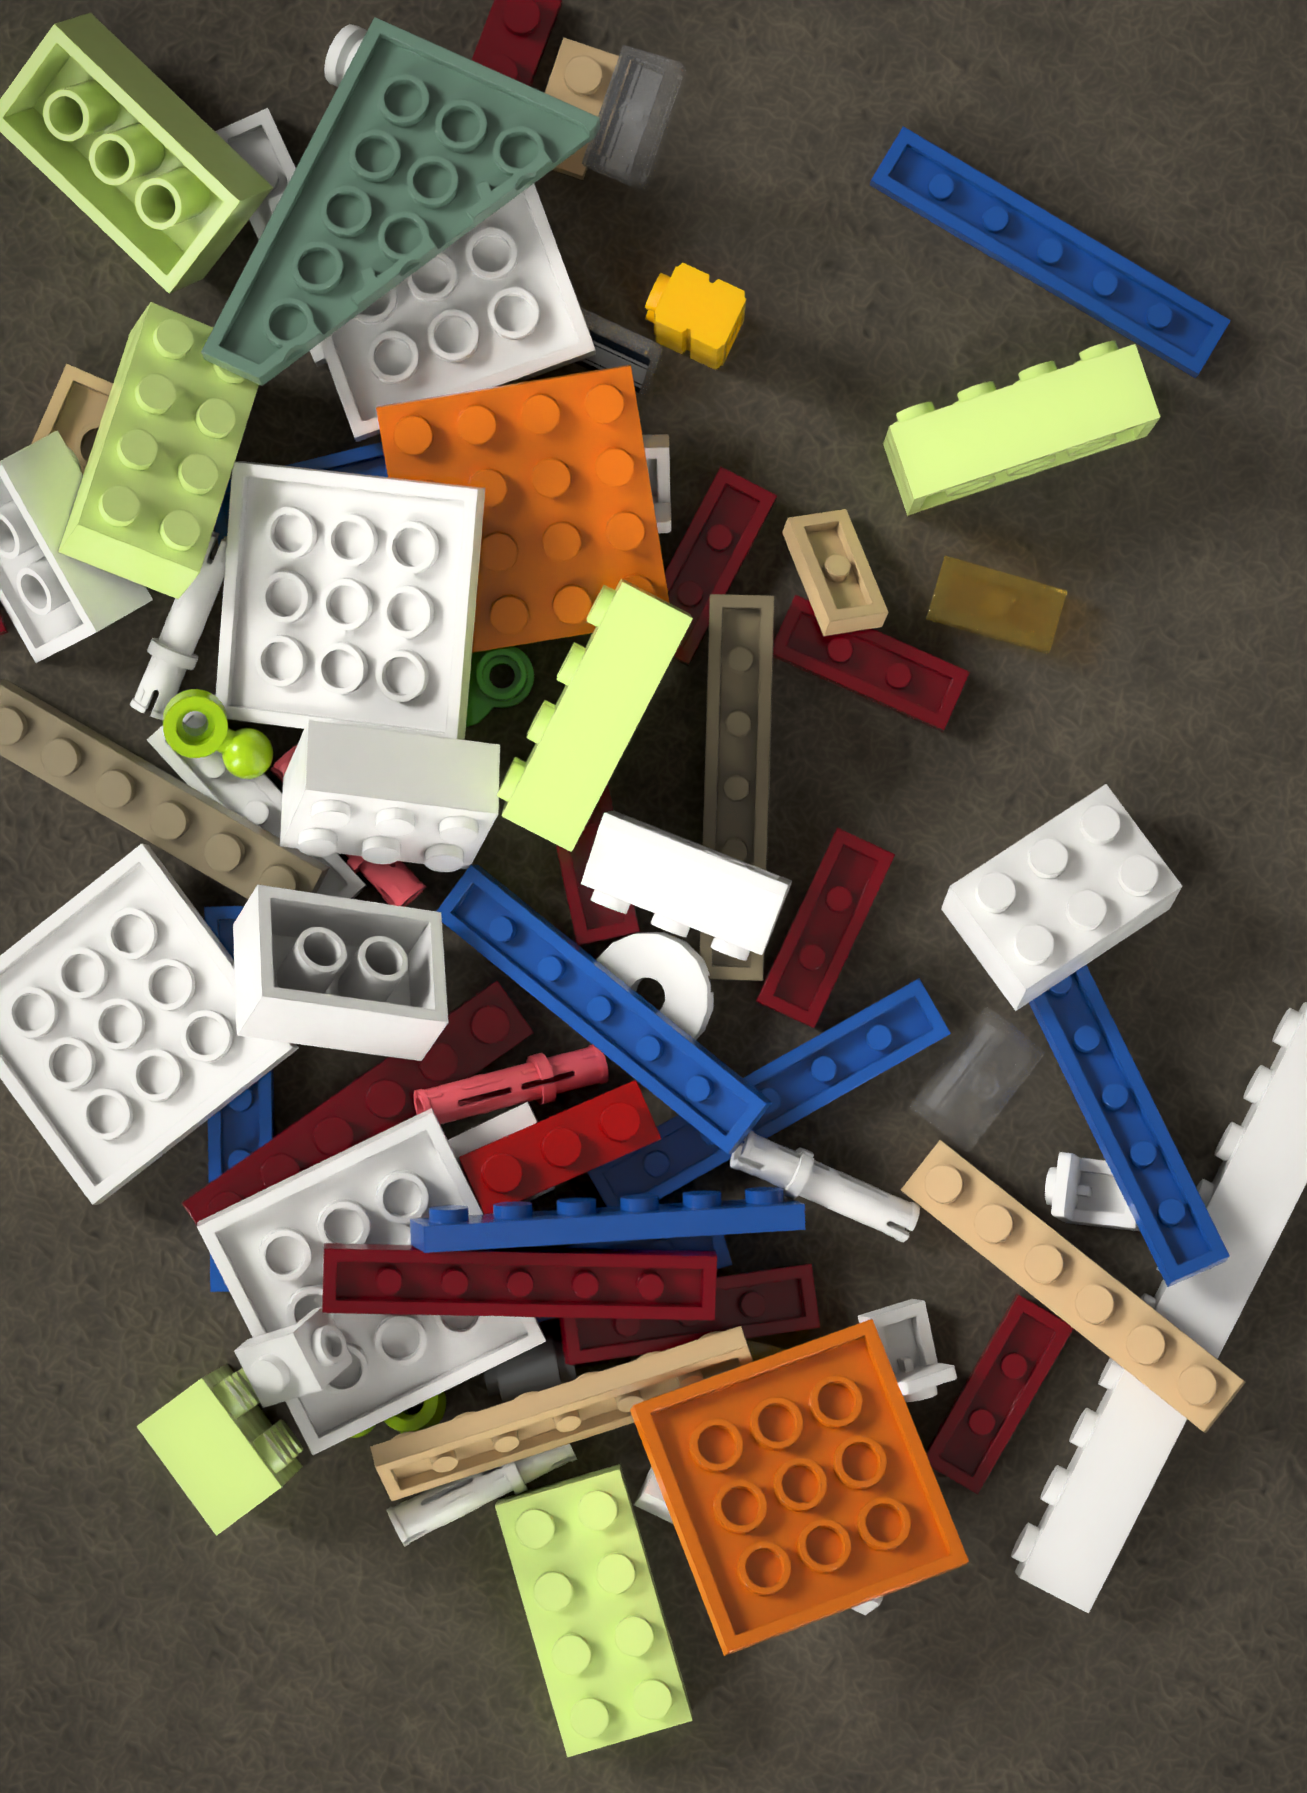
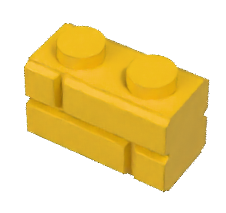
(696, 314)

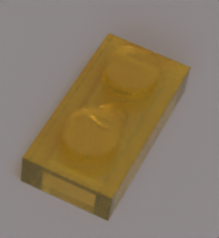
(996, 604)

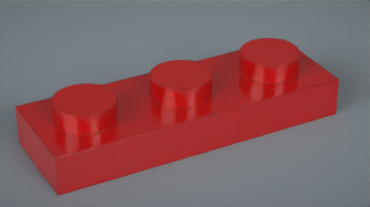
(560, 1147)

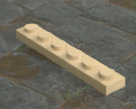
(1073, 1286)
(549, 1417)

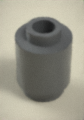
(530, 1371)

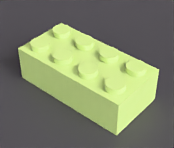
(130, 152)
(1020, 428)
(160, 457)
(595, 714)
(222, 1446)
(593, 1610)

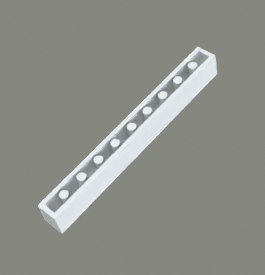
(1134, 1428)

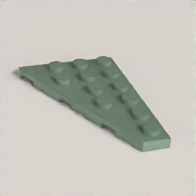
(390, 180)

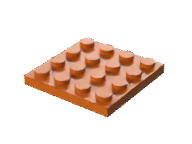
(561, 494)
(798, 1486)

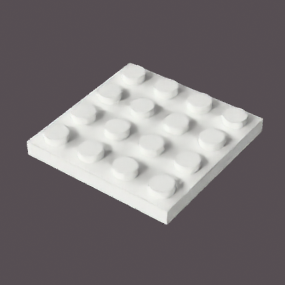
(465, 321)
(349, 600)
(124, 1025)
(364, 1195)

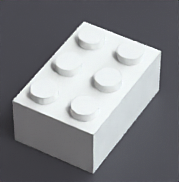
(389, 796)
(1060, 897)
(339, 973)

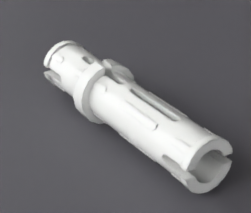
(182, 629)
(828, 1187)
(455, 1499)

